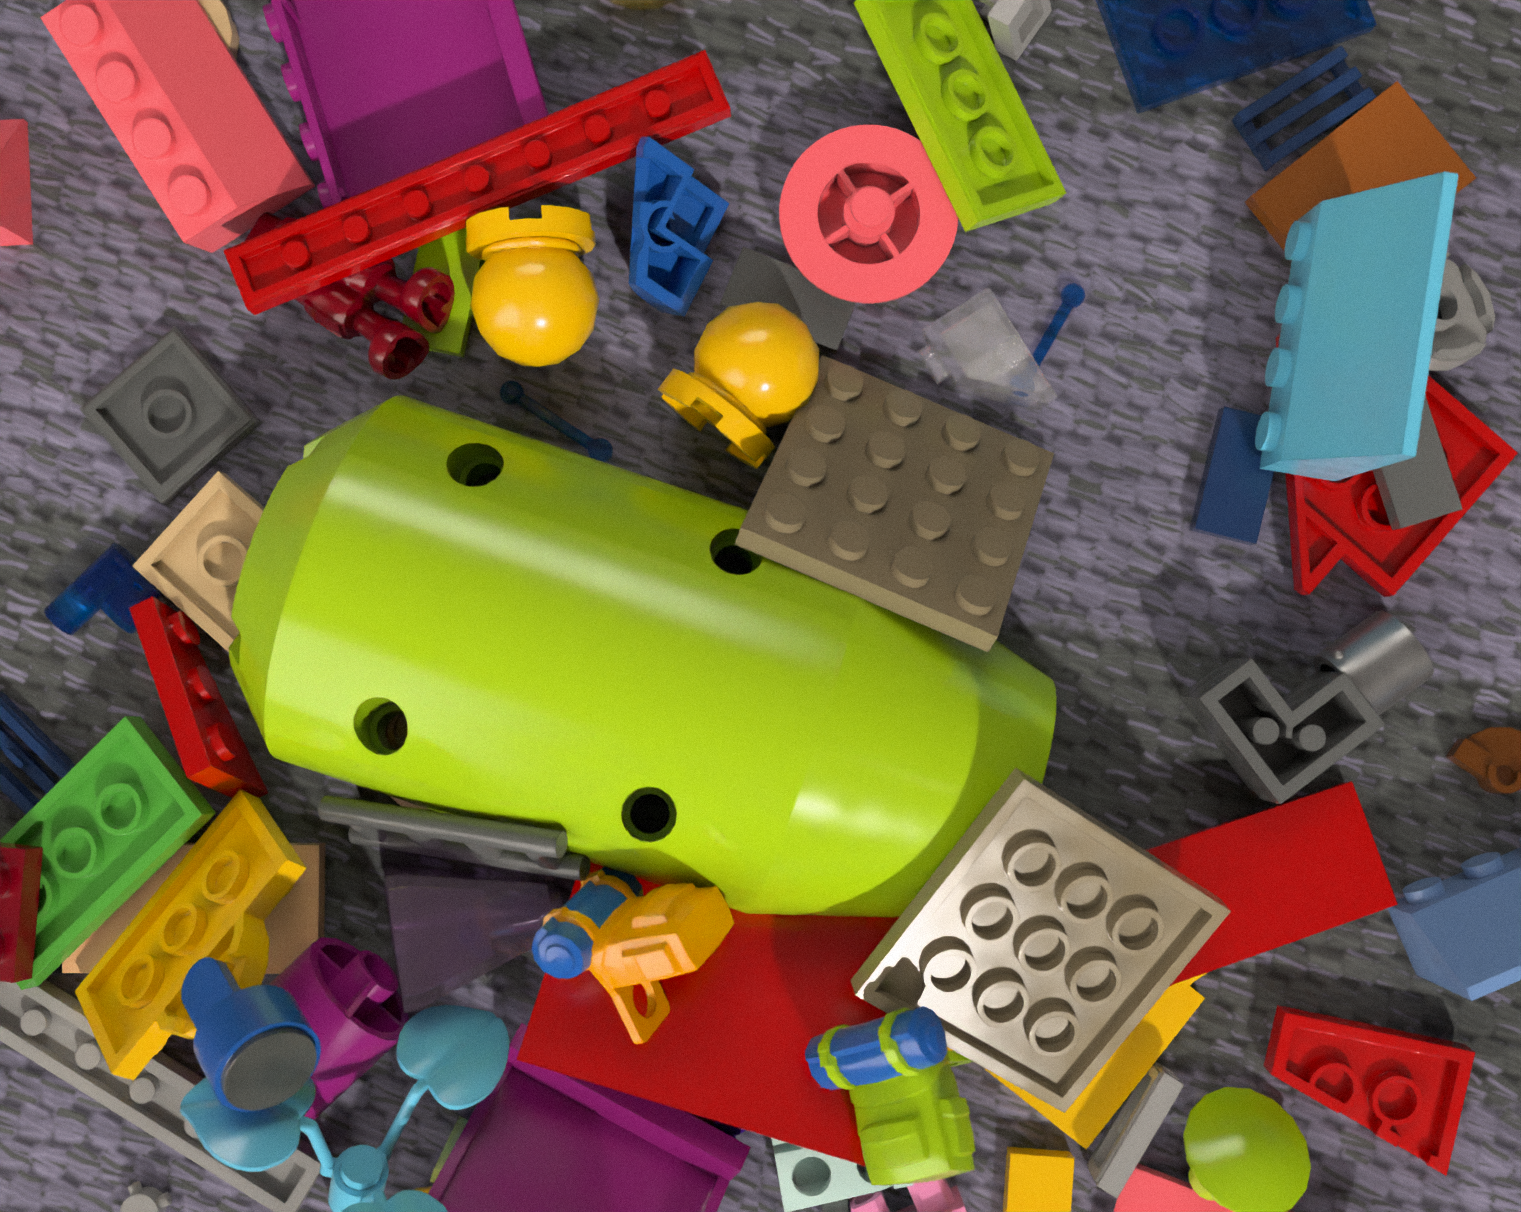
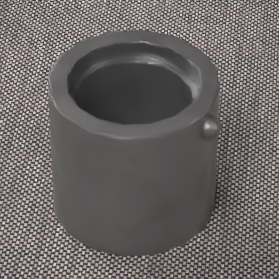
(1379, 659)

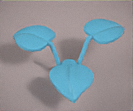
(445, 1047)

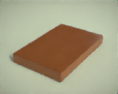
(1372, 149)

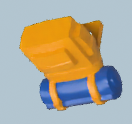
(632, 939)

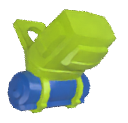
(902, 1094)

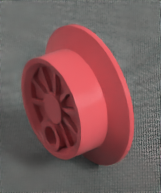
(866, 215)

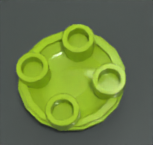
(1245, 1152)

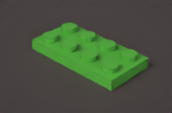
(105, 836)

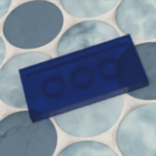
(1198, 44)

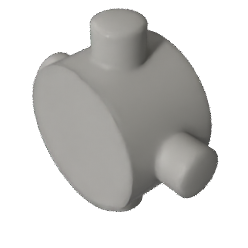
(145, 1199)

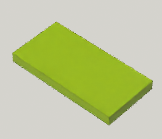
(963, 107)

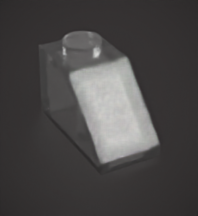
(984, 355)

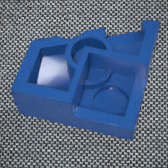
(670, 229)

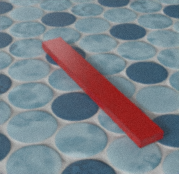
(476, 180)

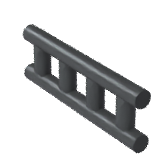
(456, 837)

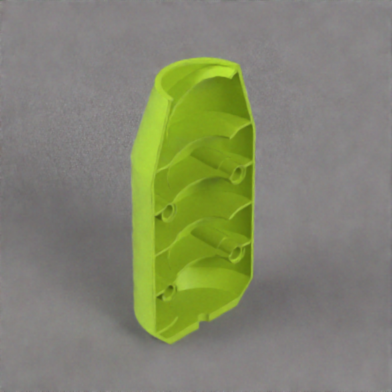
(589, 652)

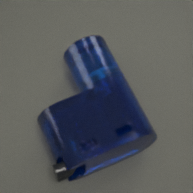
(107, 585)

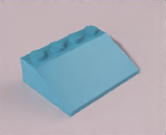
(1357, 330)

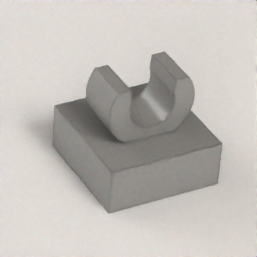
(1014, 23)

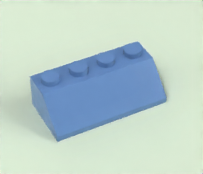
(1465, 927)

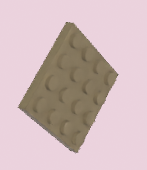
(900, 503)
(1041, 941)

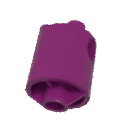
(351, 1007)

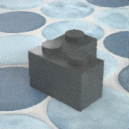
(1275, 739)

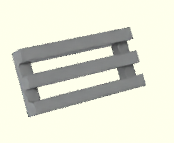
(1133, 1129)

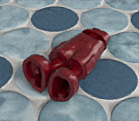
(349, 312)

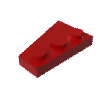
(193, 706)
(1382, 1077)

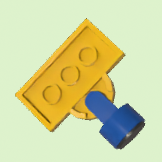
(198, 967)

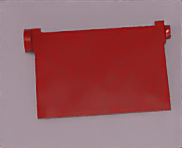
(731, 1029)

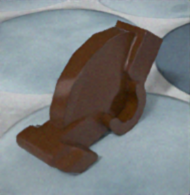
(1491, 757)

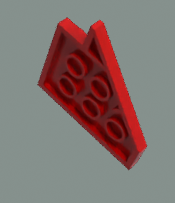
(1350, 520)

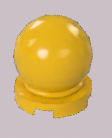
(533, 290)
(747, 376)

